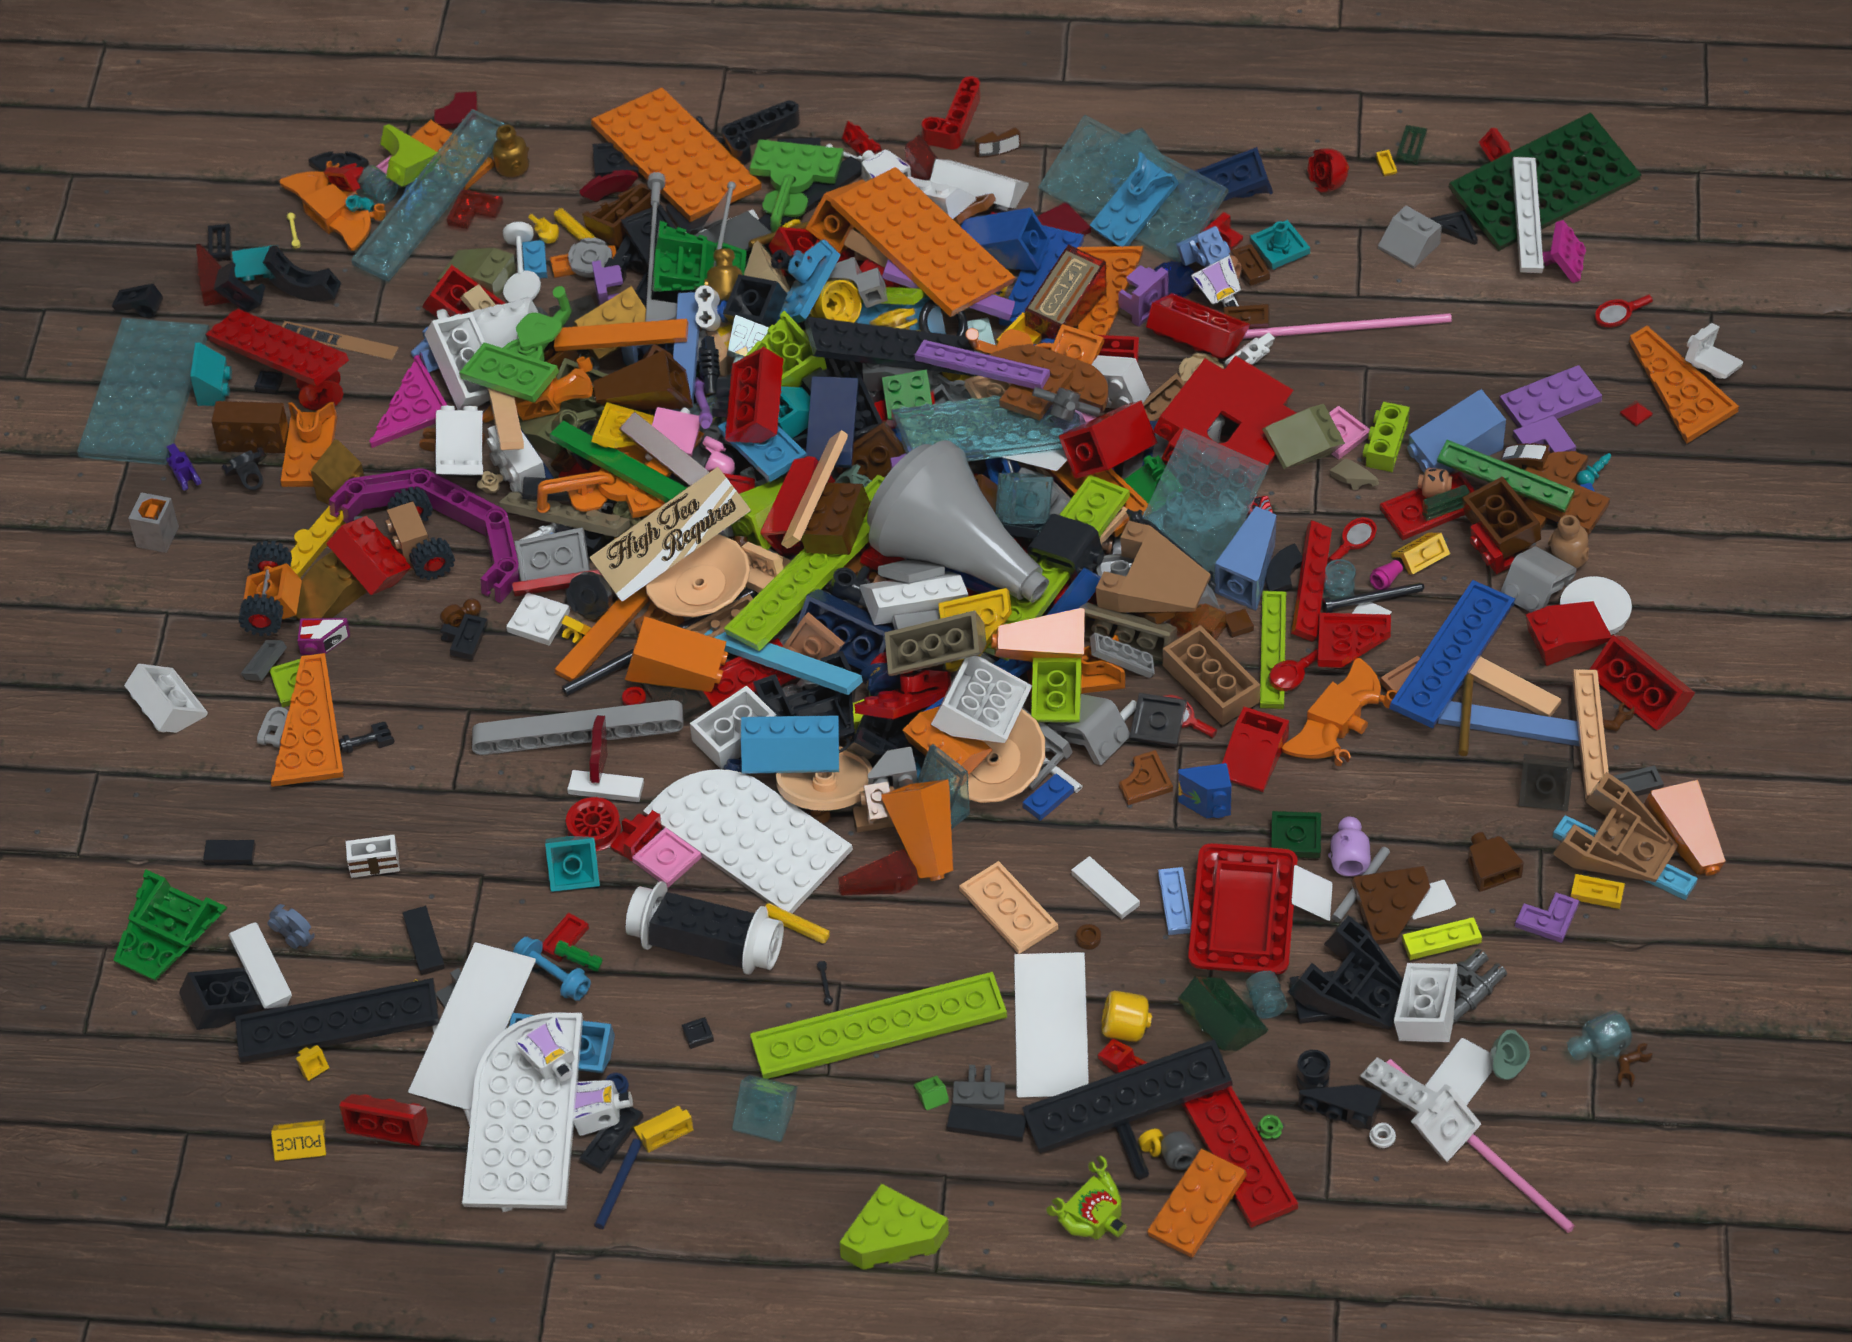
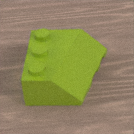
(793, 346)

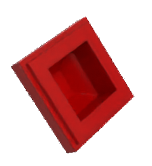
(1636, 413)

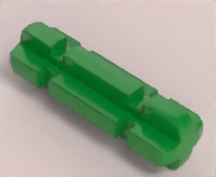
(578, 955)

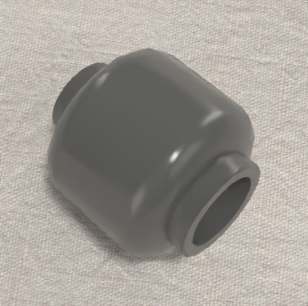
(1178, 1150)

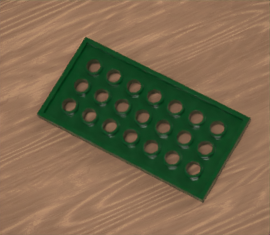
(1547, 168)

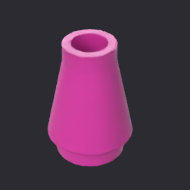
(1383, 576)

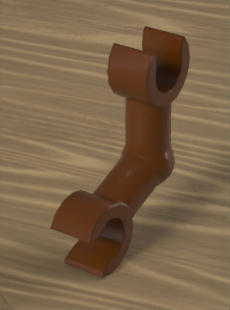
(1619, 719)
(1625, 1060)

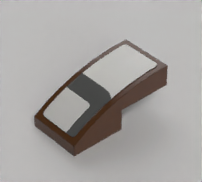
(994, 145)
(1527, 454)

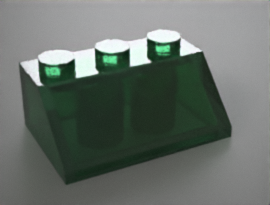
(1221, 1013)

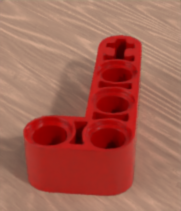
(951, 131)

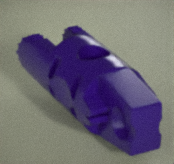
(182, 467)

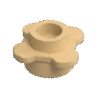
(490, 482)

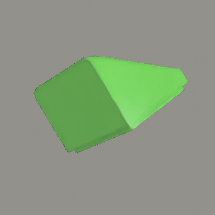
(932, 1092)

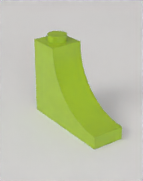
(408, 155)

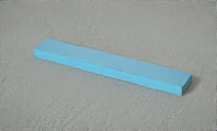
(1671, 879)

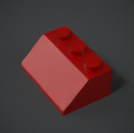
(384, 1119)

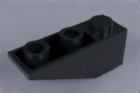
(1344, 1103)

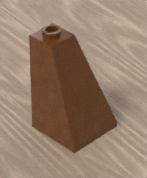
(646, 385)

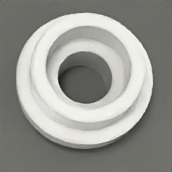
(1385, 1130)

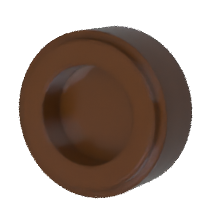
(1088, 936)

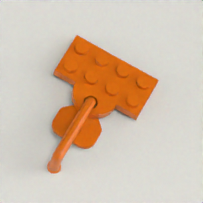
(1068, 342)
(593, 489)

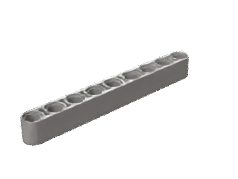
(576, 727)

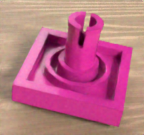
(1566, 251)

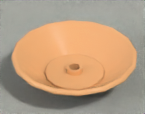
(702, 580)
(1016, 765)

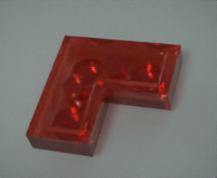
(473, 203)

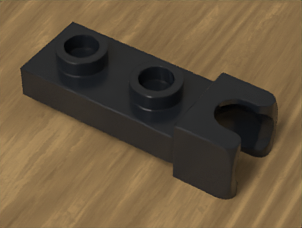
(622, 257)

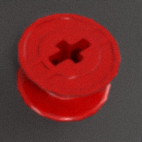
(318, 396)

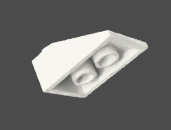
(1426, 1003)

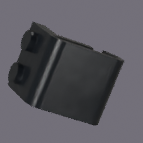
(1068, 545)

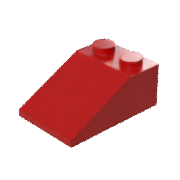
(796, 239)
(449, 292)
(1566, 630)

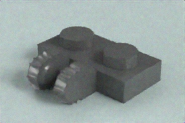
(979, 1094)

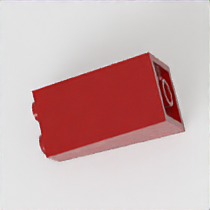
(1108, 440)
(787, 504)

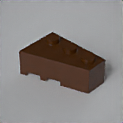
(606, 221)

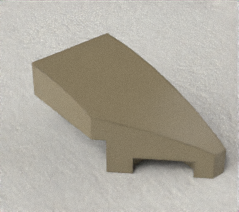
(1353, 473)

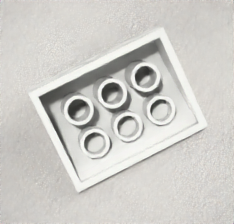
(981, 702)

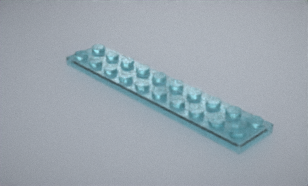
(428, 196)

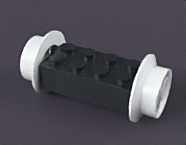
(704, 928)

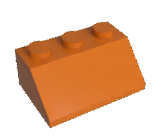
(964, 751)

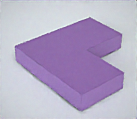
(1547, 432)
(1551, 923)

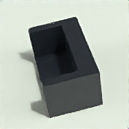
(236, 291)

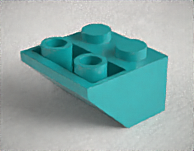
(793, 410)

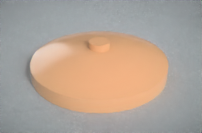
(827, 789)

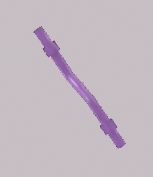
(705, 416)

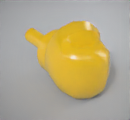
(546, 231)

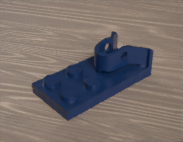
(1240, 174)

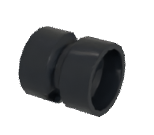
(1312, 1070)

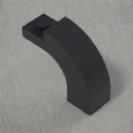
(300, 283)

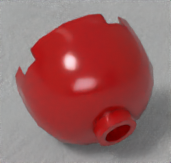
(1328, 169)

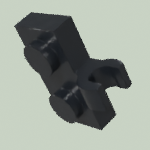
(466, 637)

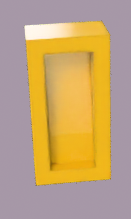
(1386, 163)

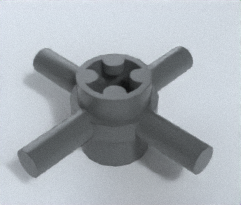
(1065, 403)

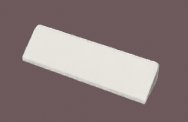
(261, 966)

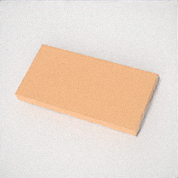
(1008, 907)

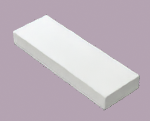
(610, 786)
(1105, 887)

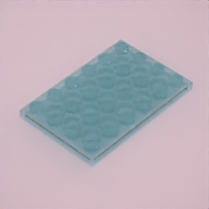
(1204, 496)

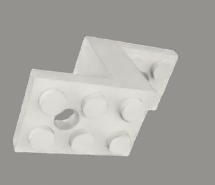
(458, 441)

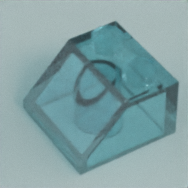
(1023, 498)
(764, 1107)

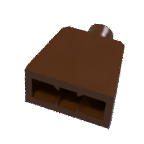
(1493, 862)

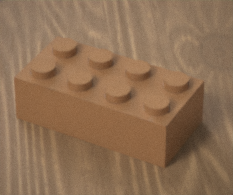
(1211, 675)

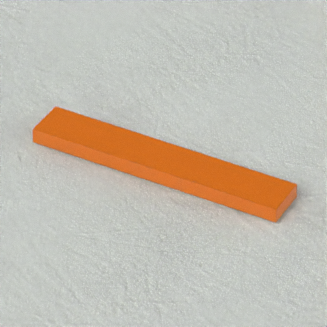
(622, 335)
(601, 635)

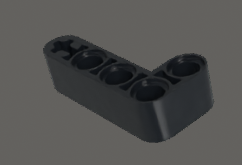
(762, 125)

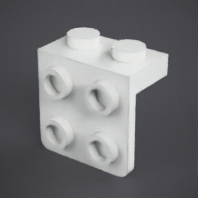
(1707, 357)

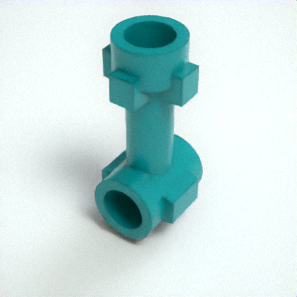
(359, 203)

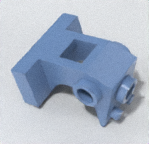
(1211, 248)

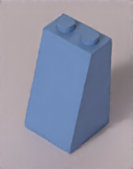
(1470, 423)
(1245, 561)

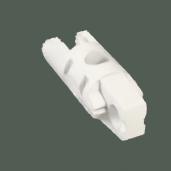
(1254, 350)

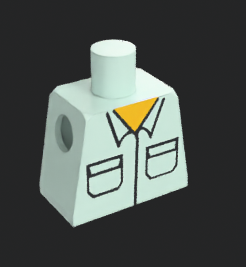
(744, 337)

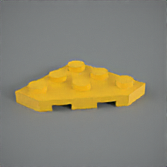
(612, 418)
(992, 607)

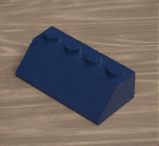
(849, 623)

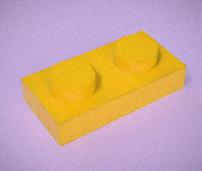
(1597, 891)

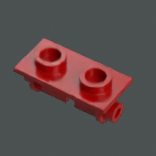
(859, 140)

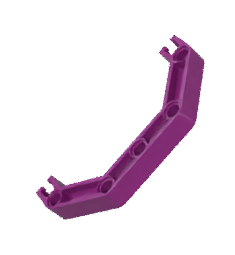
(449, 500)

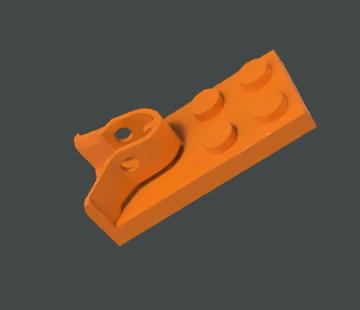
(306, 442)
(1096, 673)

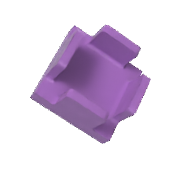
(604, 278)
(1150, 287)

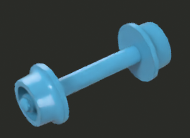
(574, 984)

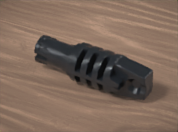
(709, 365)

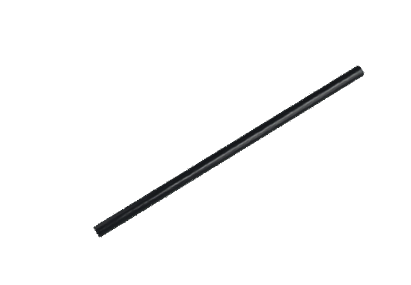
(624, 659)

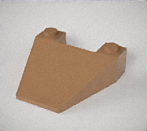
(1158, 579)
(1626, 841)

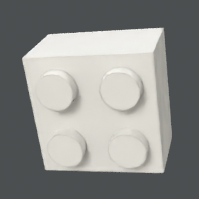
(1124, 380)

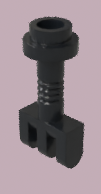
(380, 734)

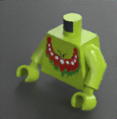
(1093, 1208)

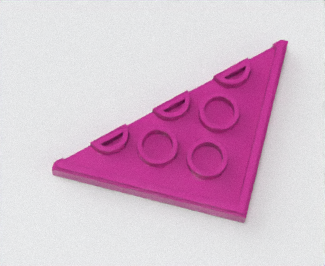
(411, 406)

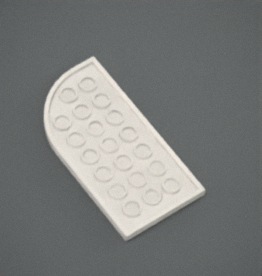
(751, 834)
(521, 1124)

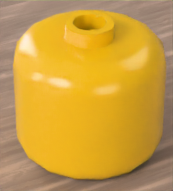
(1125, 1016)

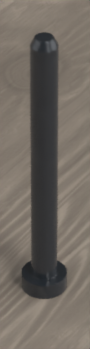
(1329, 605)

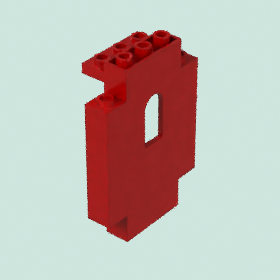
(1236, 392)

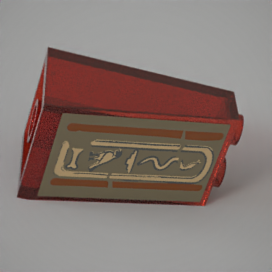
(1067, 292)

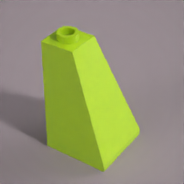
(760, 502)

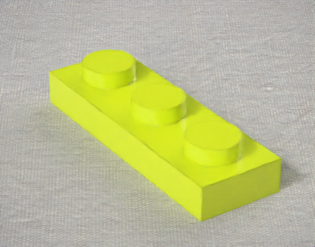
(1441, 938)

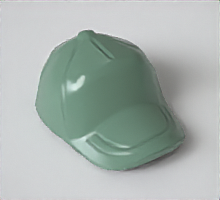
(1509, 1054)

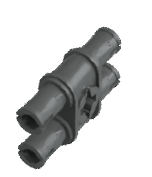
(1474, 988)

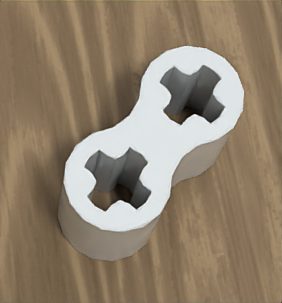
(707, 308)

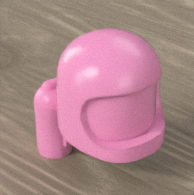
(717, 458)

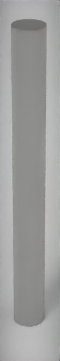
(1351, 896)

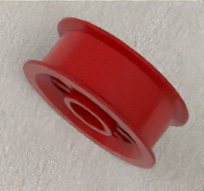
(597, 812)

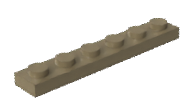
(566, 515)

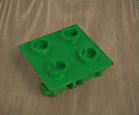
(906, 390)
(1147, 477)

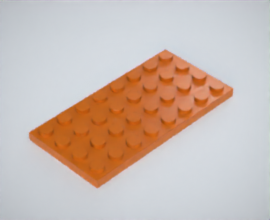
(666, 139)
(923, 241)

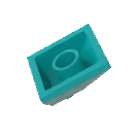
(572, 863)

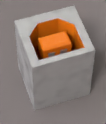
(153, 522)

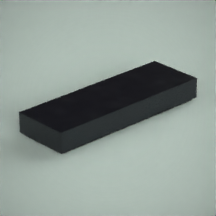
(423, 940)
(986, 1123)
(610, 1140)

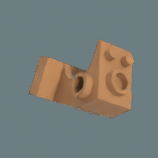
(872, 808)

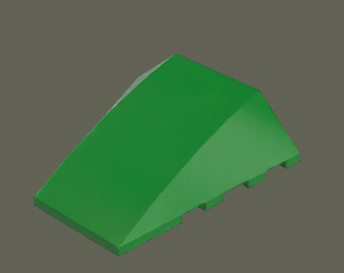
(684, 259)
(163, 926)

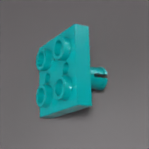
(1281, 239)

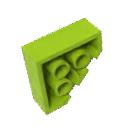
(892, 1230)

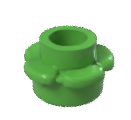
(1267, 1122)

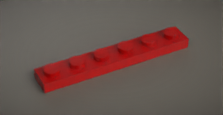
(1311, 581)

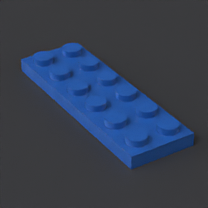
(1030, 280)

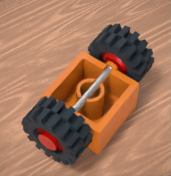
(271, 590)

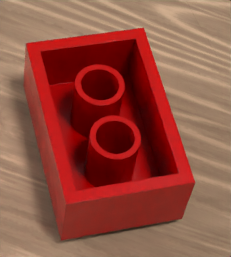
(368, 555)

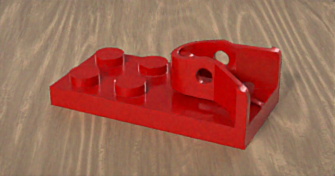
(910, 697)

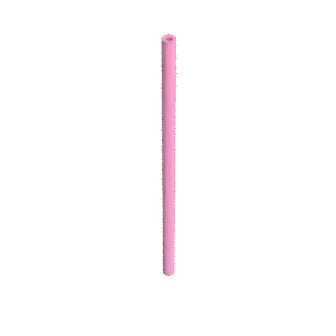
(1347, 326)
(1515, 1178)

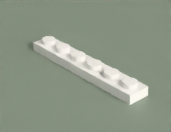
(1527, 215)

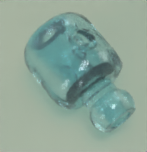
(1601, 1036)

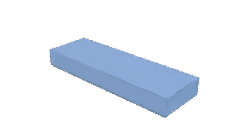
(1175, 900)

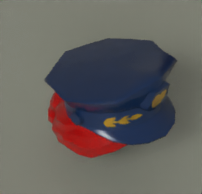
(876, 676)

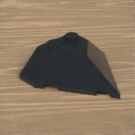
(878, 735)

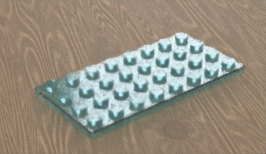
(1100, 161)
(142, 392)
(981, 428)

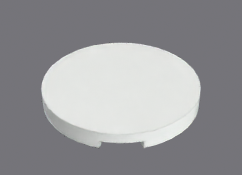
(1609, 597)

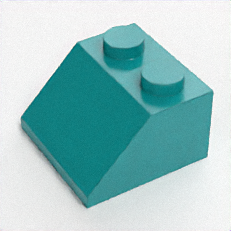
(250, 262)
(209, 376)

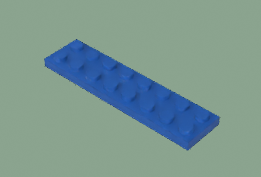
(1452, 654)

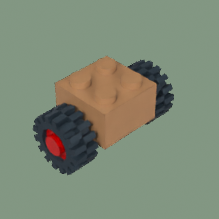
(410, 536)

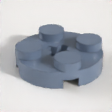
(291, 926)

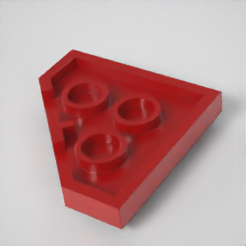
(1349, 636)

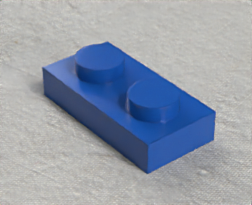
(1048, 797)

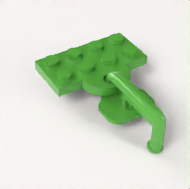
(791, 171)
(520, 364)

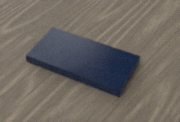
(832, 410)

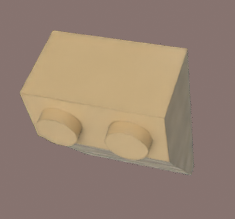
(760, 266)

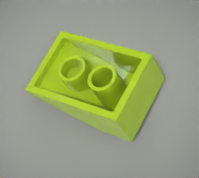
(1056, 689)

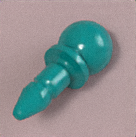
(1590, 473)

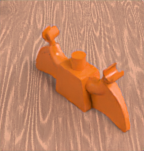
(328, 206)
(572, 386)
(1337, 713)

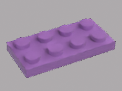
(1551, 396)

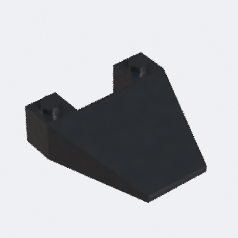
(811, 702)
(1362, 986)

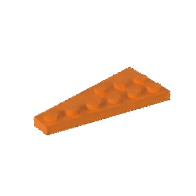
(1119, 264)
(1686, 393)
(310, 734)

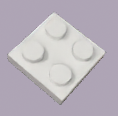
(538, 618)

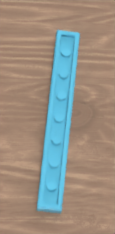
(795, 664)

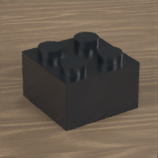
(755, 300)

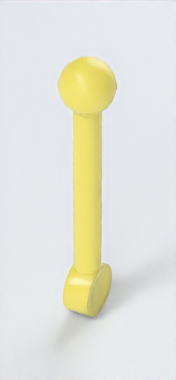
(295, 243)

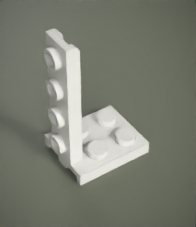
(1440, 1116)

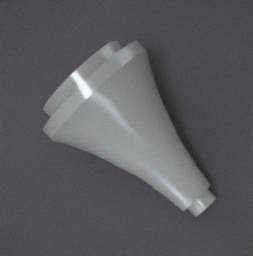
(938, 515)

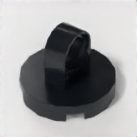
(245, 465)
(589, 595)

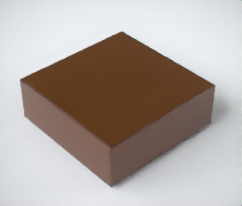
(1239, 623)

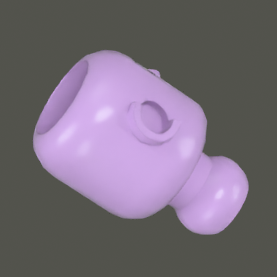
(1350, 848)

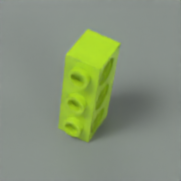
(1386, 436)

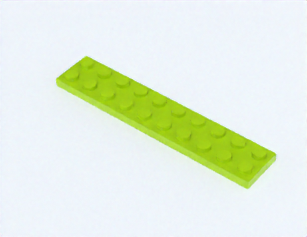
(1092, 504)
(789, 589)
(878, 1025)

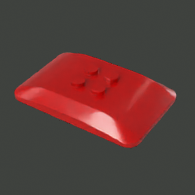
(1242, 909)

